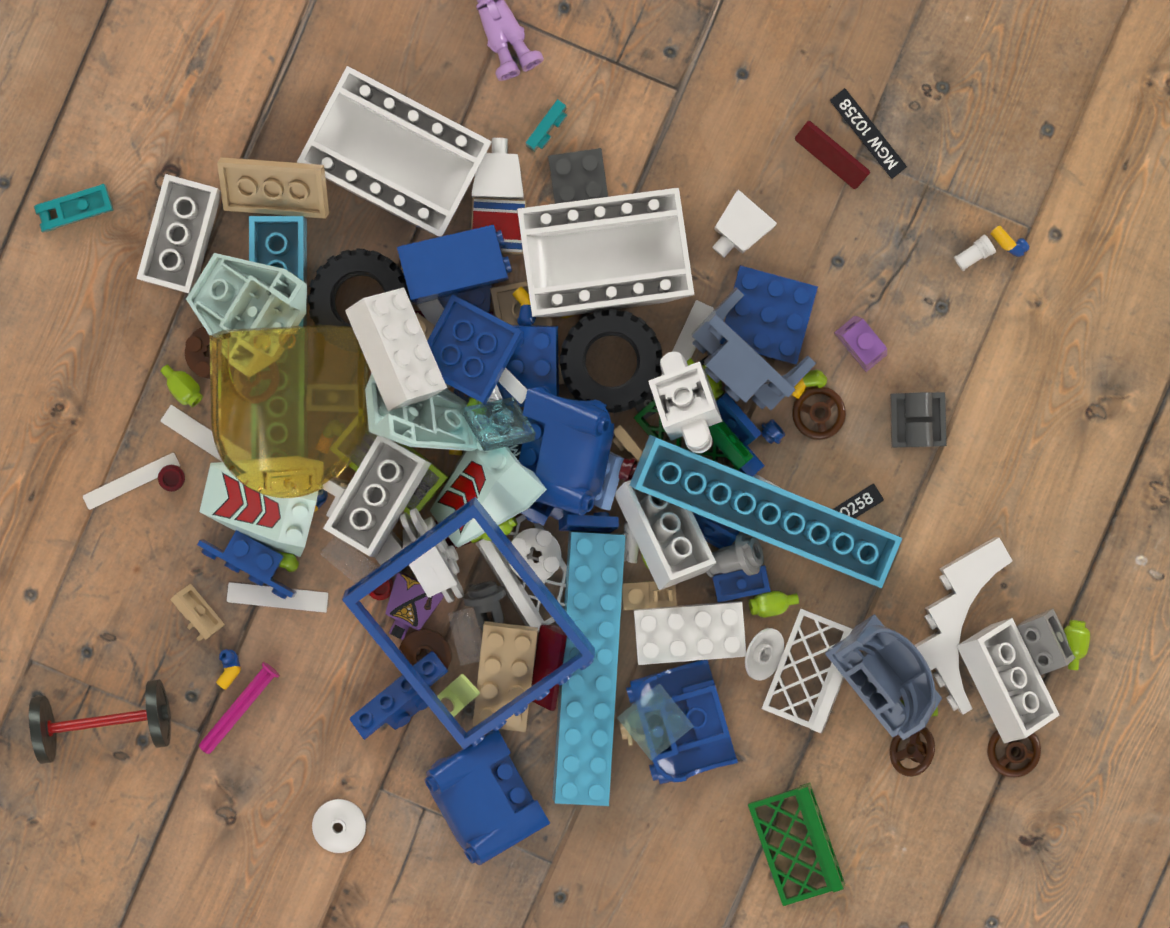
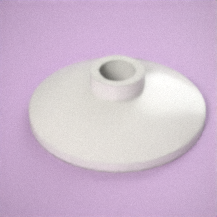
(764, 654)
(340, 812)

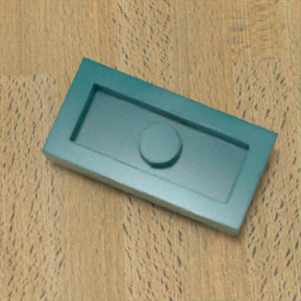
(541, 136)

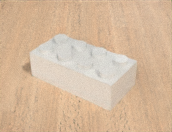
(179, 234)
(395, 349)
(377, 496)
(665, 537)
(690, 632)
(1008, 680)

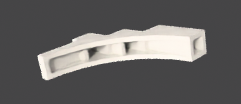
(965, 579)

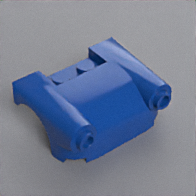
(568, 448)
(709, 741)
(484, 799)

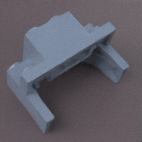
(740, 364)
(884, 673)

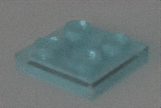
(499, 424)
(655, 721)

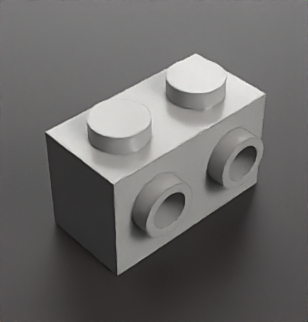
(1046, 641)

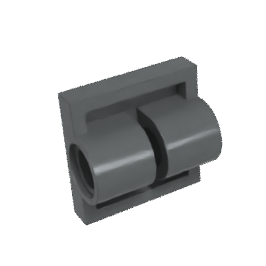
(918, 419)

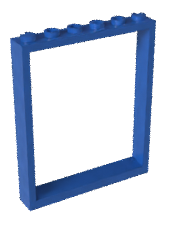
(420, 546)

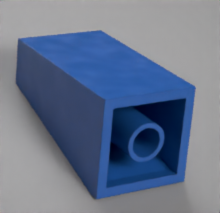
(454, 263)

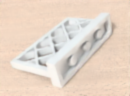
(513, 587)
(830, 686)

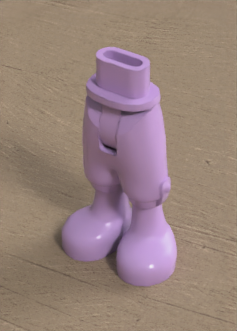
(500, 29)

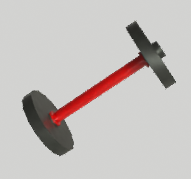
(44, 728)

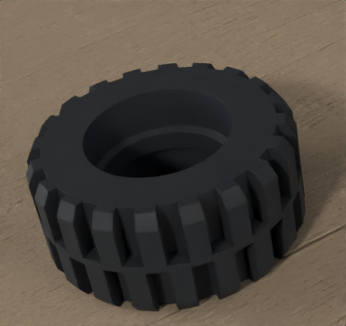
(343, 267)
(611, 323)

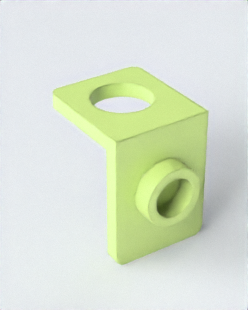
(460, 693)

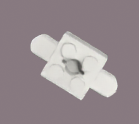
(685, 402)
(438, 566)

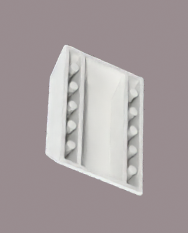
(394, 152)
(605, 253)

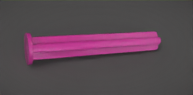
(238, 708)

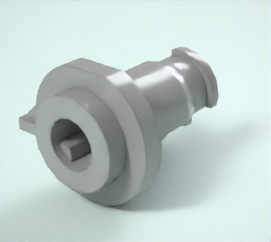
(744, 555)

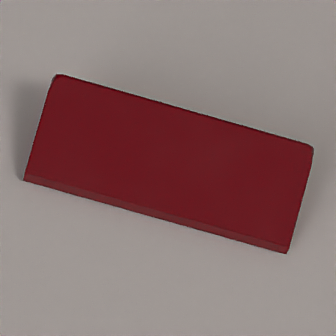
(832, 155)
(548, 658)

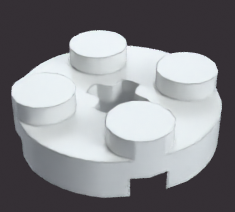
(543, 542)

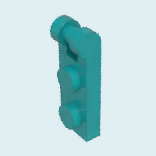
(74, 207)

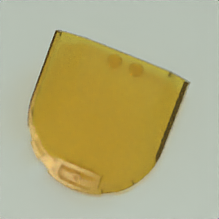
(287, 405)

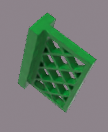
(721, 436)
(820, 844)

